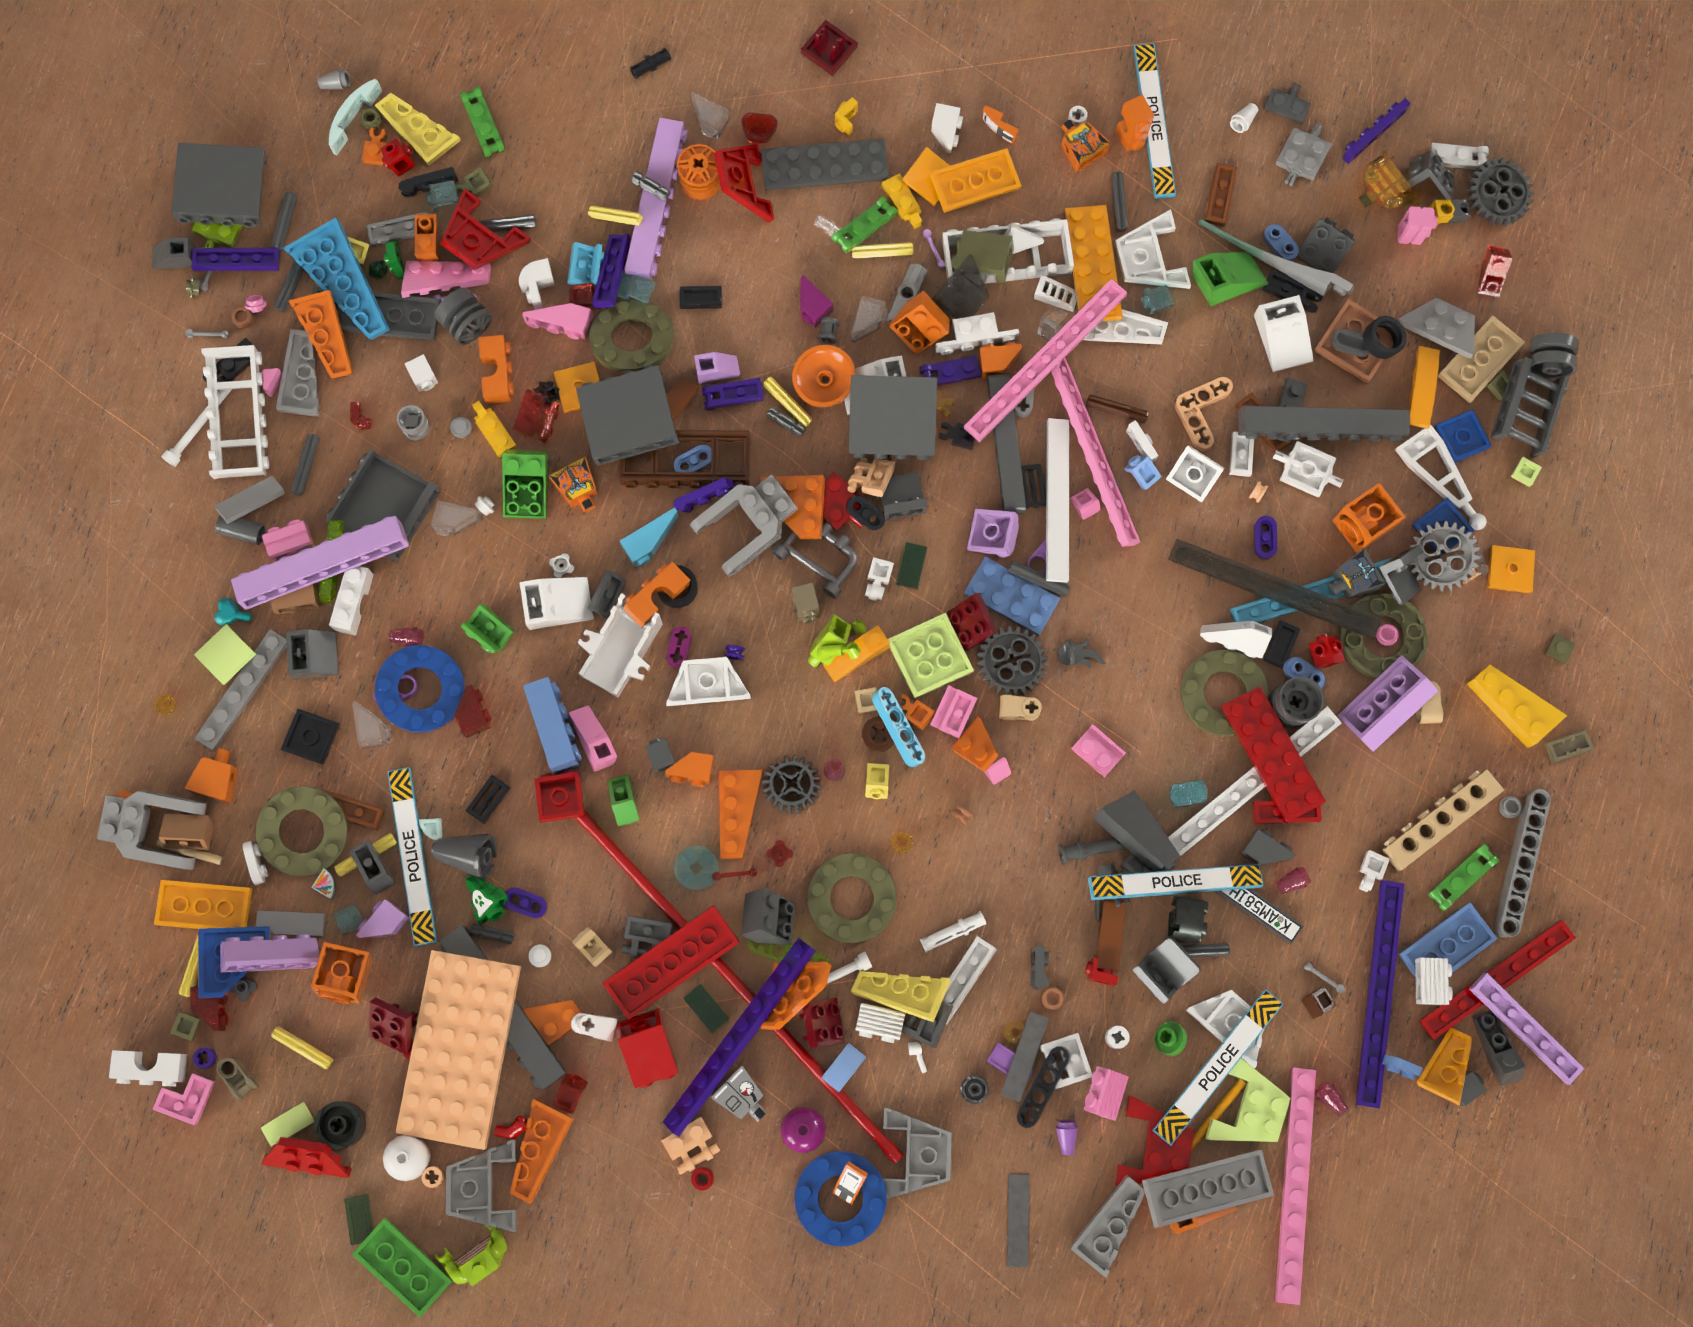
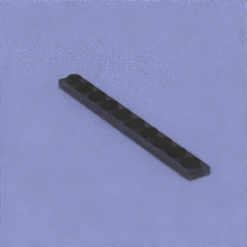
(1275, 588)

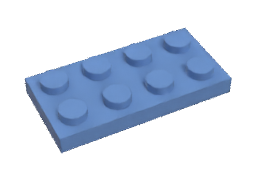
(1012, 596)
(1455, 938)

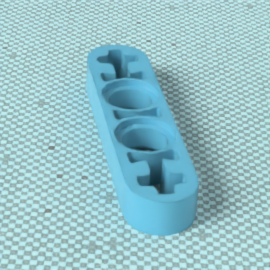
(896, 728)

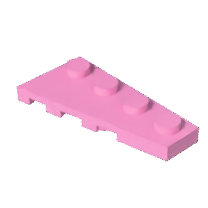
(443, 275)

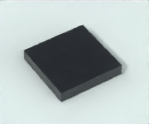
(310, 736)

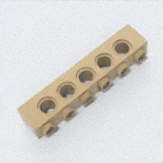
(1487, 790)

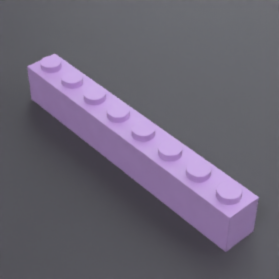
(663, 169)
(319, 562)

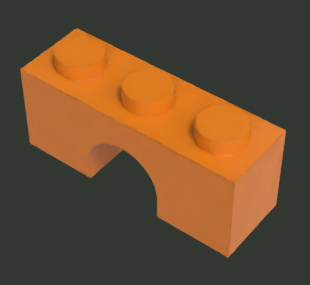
(1136, 123)
(498, 386)
(669, 580)

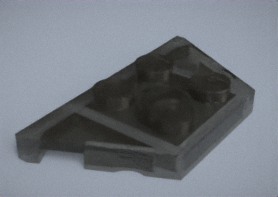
(962, 292)

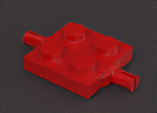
(835, 500)

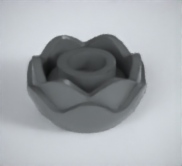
(981, 1092)

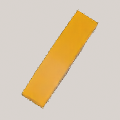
(1423, 386)

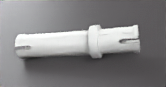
(956, 930)

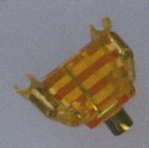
(1387, 185)

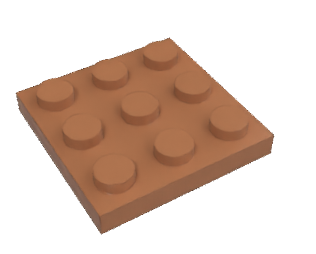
(1355, 319)

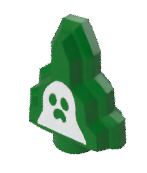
(486, 899)

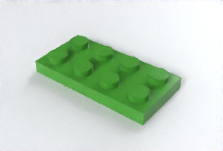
(402, 1267)

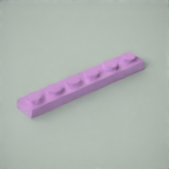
(1526, 1028)

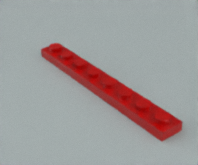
(1504, 974)

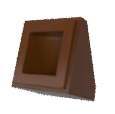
(1318, 1002)

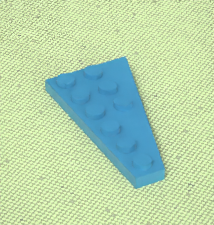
(334, 267)

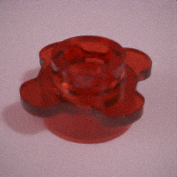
(773, 853)

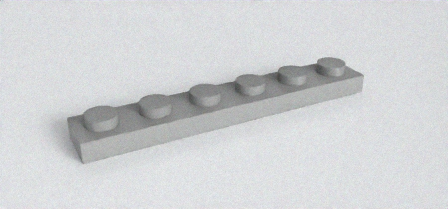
(241, 690)

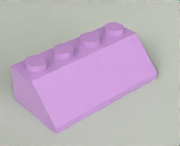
(1387, 703)
(268, 954)

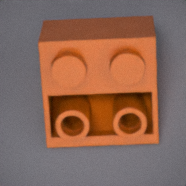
(920, 323)

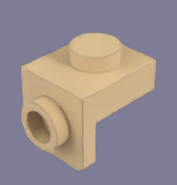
(591, 946)

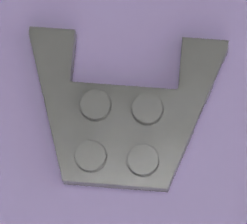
(926, 1154)
(471, 1188)

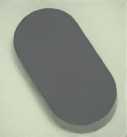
(1349, 342)

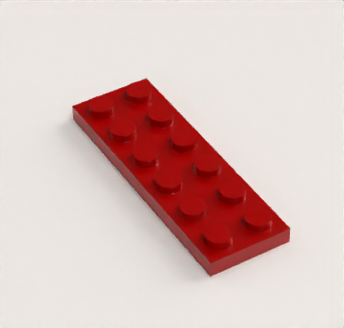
(1273, 754)
(671, 962)

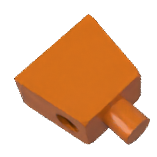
(214, 777)

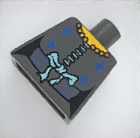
(1356, 577)

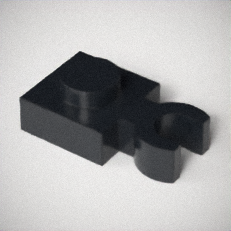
(960, 436)

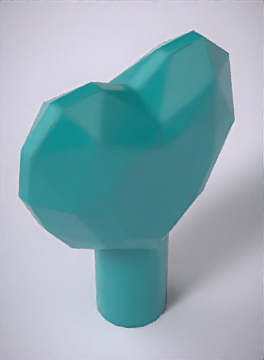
(230, 612)

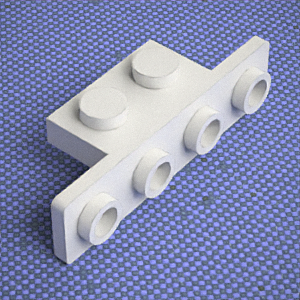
(974, 332)

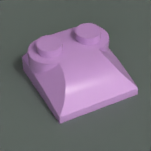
(993, 532)

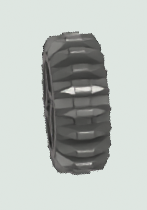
(804, 770)

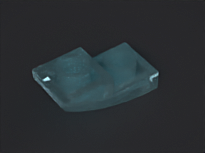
(636, 287)

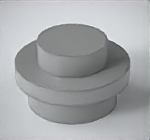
(461, 427)
(1510, 807)

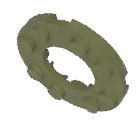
(638, 311)
(1405, 616)
(1198, 673)
(313, 800)
(851, 930)

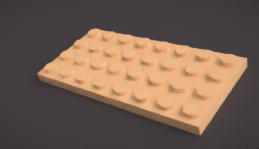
(458, 1049)

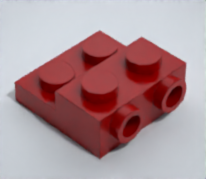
(559, 796)

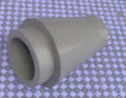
(336, 80)

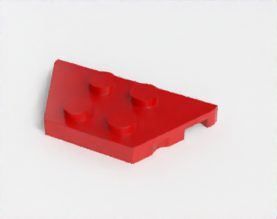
(305, 1156)

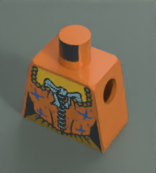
(1083, 144)
(576, 485)

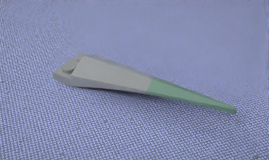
(1315, 279)

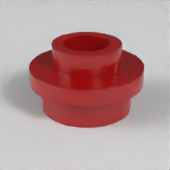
(702, 1186)

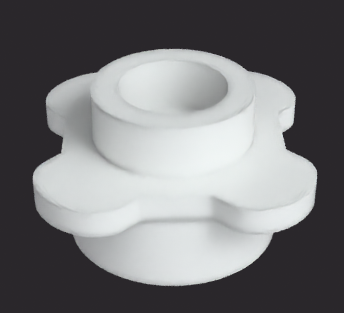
(562, 559)

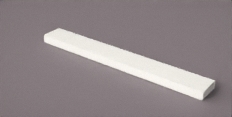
(1057, 500)

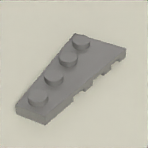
(299, 378)
(1105, 1231)

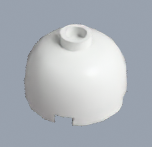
(406, 1157)

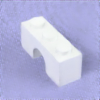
(346, 611)
(128, 1066)

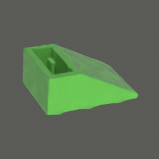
(1226, 275)
(525, 483)

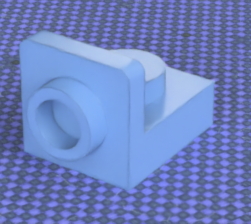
(1143, 471)

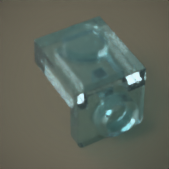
(442, 194)
(1157, 299)

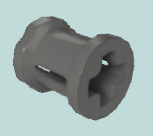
(828, 330)

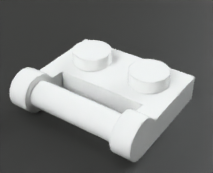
(1078, 1067)

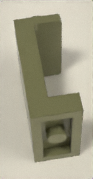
(989, 250)

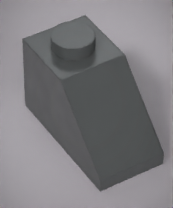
(372, 867)

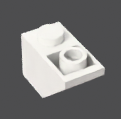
(944, 126)

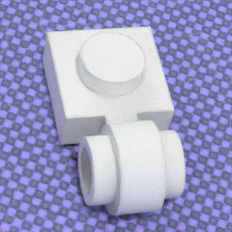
(879, 573)

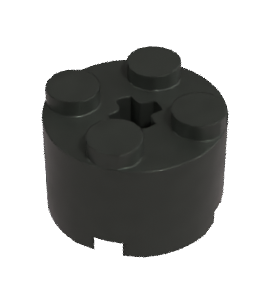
(1187, 919)
(326, 1124)

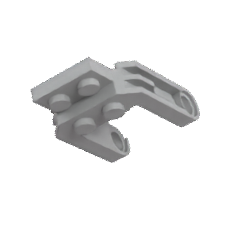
(766, 507)
(127, 820)

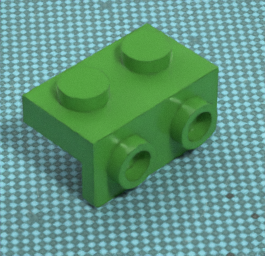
(488, 629)

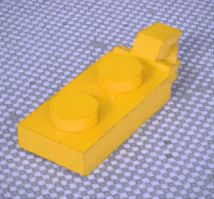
(903, 200)
(493, 429)

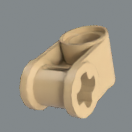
(1016, 708)
(1432, 710)

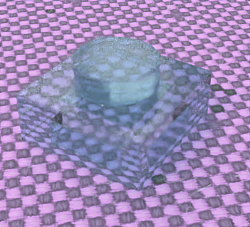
(348, 919)

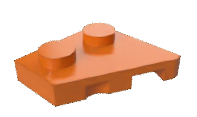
(976, 746)
(553, 1019)

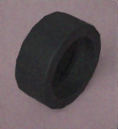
(1371, 340)
(688, 598)

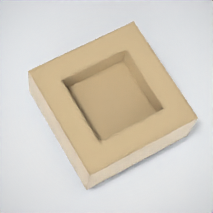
(864, 700)

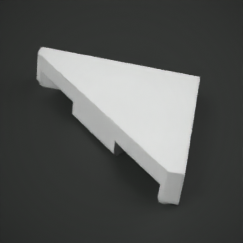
(1023, 239)

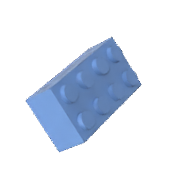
(551, 725)

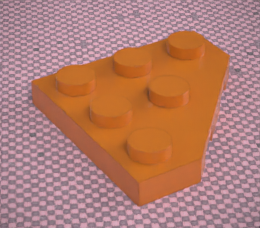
(808, 496)
(803, 989)

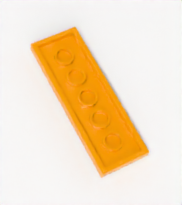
(1091, 254)

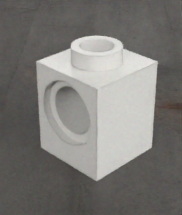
(421, 373)

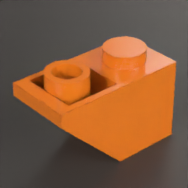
(427, 237)
(998, 358)
(693, 768)

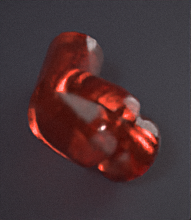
(357, 418)

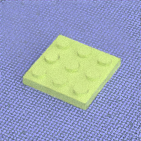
(930, 655)

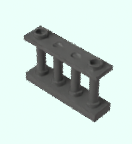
(1510, 407)

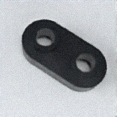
(864, 512)

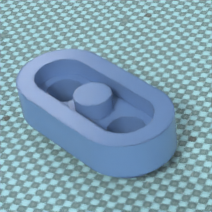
(1279, 243)
(693, 460)
(1305, 669)
(1399, 1065)

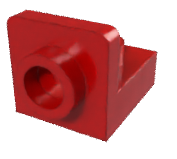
(1103, 976)

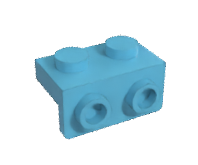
(584, 264)

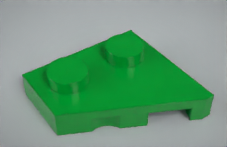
(394, 259)

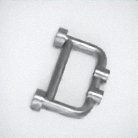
(841, 543)

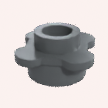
(249, 988)

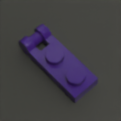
(953, 370)
(733, 393)
(703, 495)

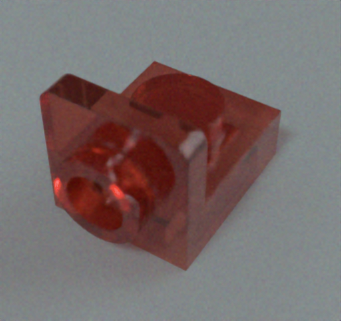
(582, 294)
(570, 1093)

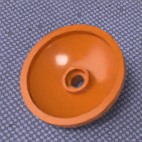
(822, 363)

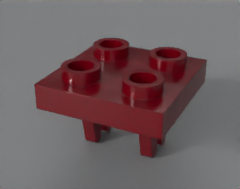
(829, 47)
(971, 621)
(823, 1023)
(391, 1025)

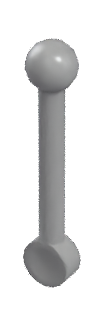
(203, 285)
(190, 334)
(1339, 988)

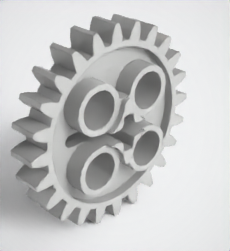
(1440, 537)

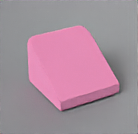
(271, 380)
(1085, 503)
(998, 771)

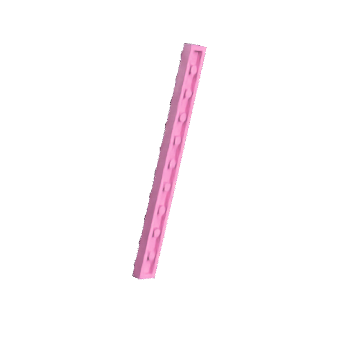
(1045, 360)
(1094, 455)
(1295, 1186)

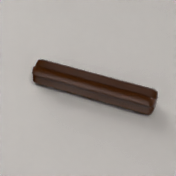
(1117, 408)

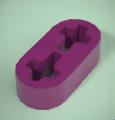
(673, 646)

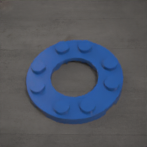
(423, 719)
(817, 1222)

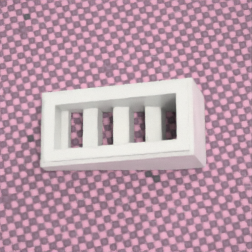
(1059, 287)

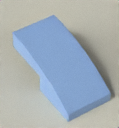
(843, 1067)

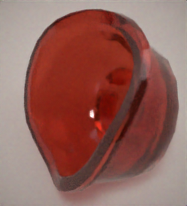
(758, 127)

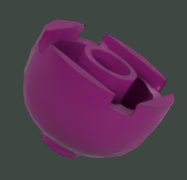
(803, 1129)

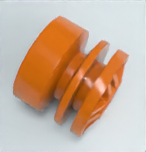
(698, 172)

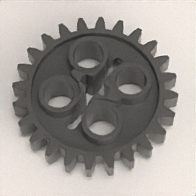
(1488, 203)
(1019, 679)

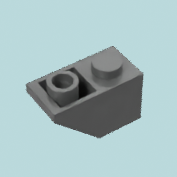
(172, 253)
(1264, 850)

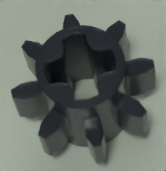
(549, 391)

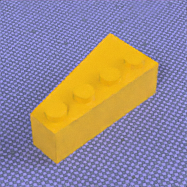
(1516, 706)

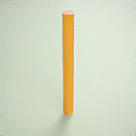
(1218, 1111)

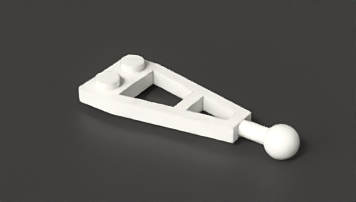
(1420, 445)

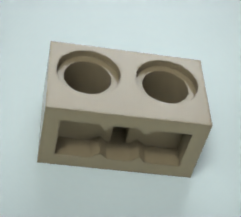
(805, 603)

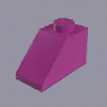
(813, 303)

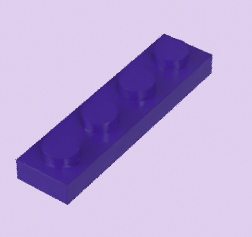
(1381, 124)
(235, 259)
(611, 270)

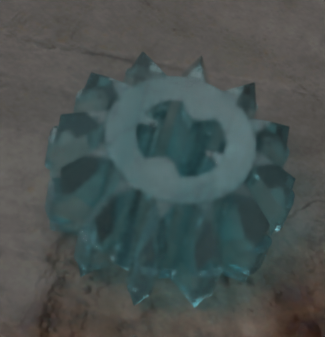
(1188, 793)

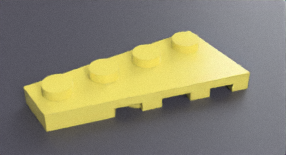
(420, 132)
(911, 995)

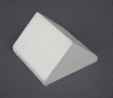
(1195, 473)

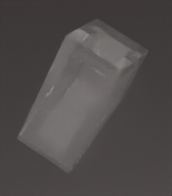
(710, 116)
(868, 317)
(1052, 323)
(453, 518)
(370, 728)

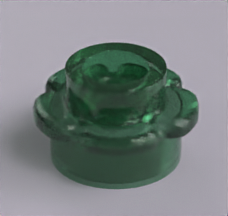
(378, 269)

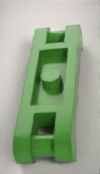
(482, 122)
(864, 225)
(1463, 876)

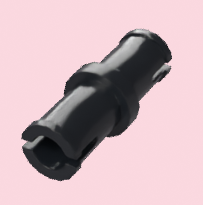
(650, 63)

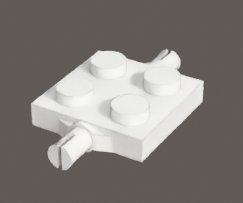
(1307, 469)

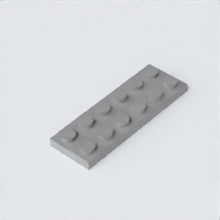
(1207, 1188)

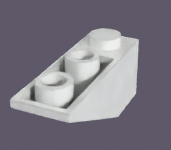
(1244, 636)

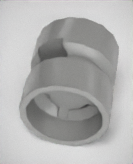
(413, 422)

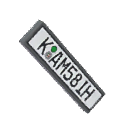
(1264, 913)

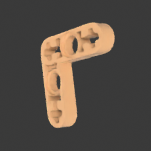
(1193, 410)

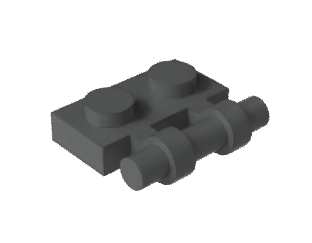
(644, 930)

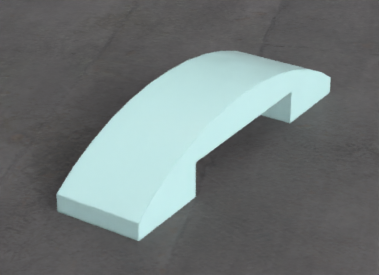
(365, 94)

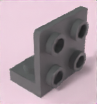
(903, 497)
(1399, 574)

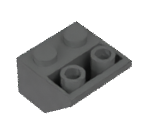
(312, 654)
(768, 917)

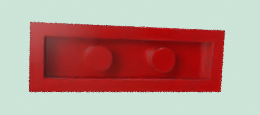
(1267, 813)

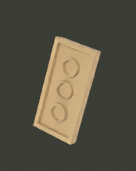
(1492, 350)

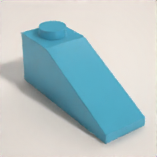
(645, 541)

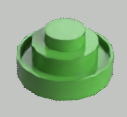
(1170, 1038)

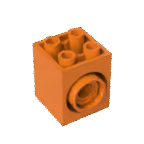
(1368, 518)
(341, 974)

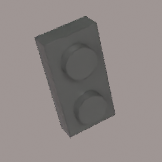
(607, 594)

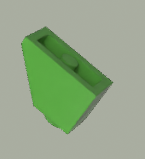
(623, 800)

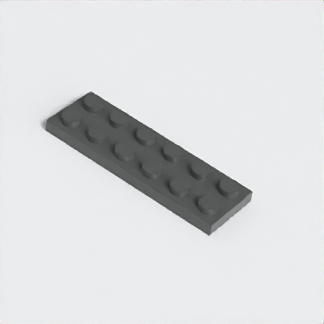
(824, 164)
(406, 317)

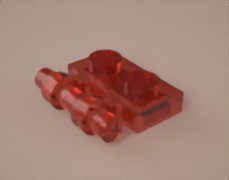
(530, 412)

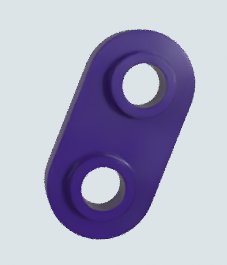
(1265, 538)
(526, 903)

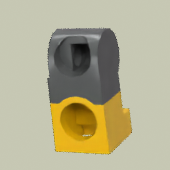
(1451, 211)

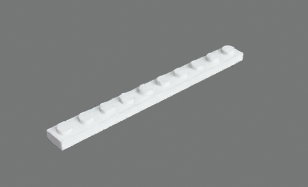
(1247, 786)

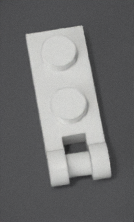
(1460, 156)

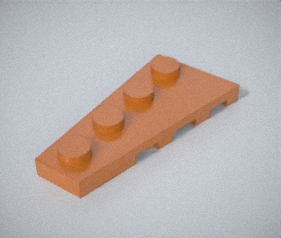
(323, 327)
(736, 807)
(541, 1143)

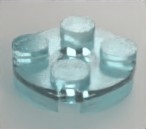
(686, 859)

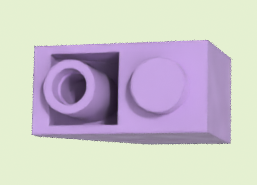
(716, 367)
(384, 922)

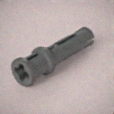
(1081, 850)

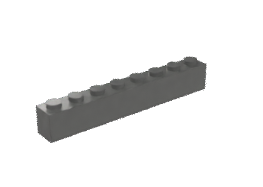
(1323, 423)
(522, 1034)

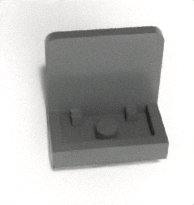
(1431, 166)
(1326, 245)
(1166, 969)

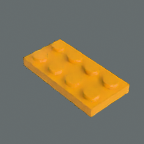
(975, 180)
(202, 905)

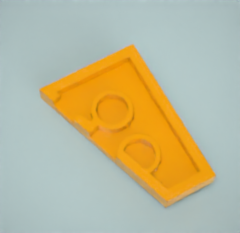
(1448, 1067)

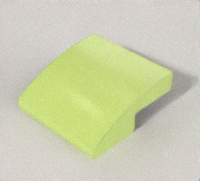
(225, 654)

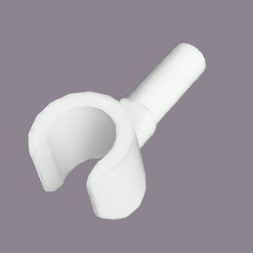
(915, 1049)

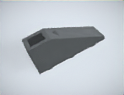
(1498, 1048)

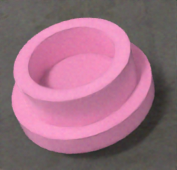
(255, 303)
(1387, 635)

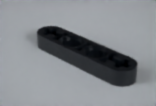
(1041, 1085)

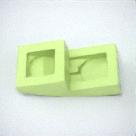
(288, 1124)

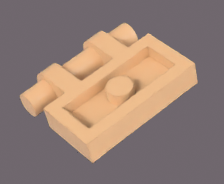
(877, 476)
(694, 1134)

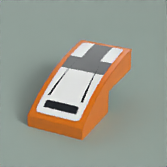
(993, 120)
(850, 1183)

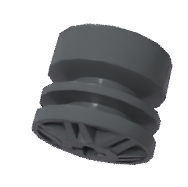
(463, 316)
(1305, 694)

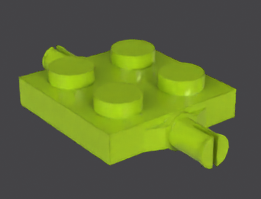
(217, 234)

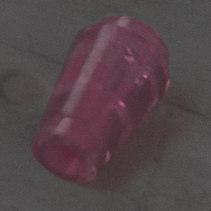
(407, 636)
(834, 775)
(1293, 881)
(1330, 1097)

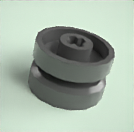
(1554, 354)

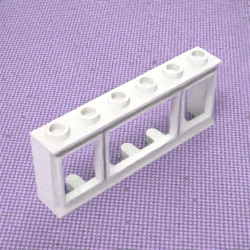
(1043, 229)
(213, 414)

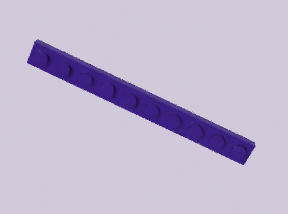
(1379, 994)
(738, 1037)

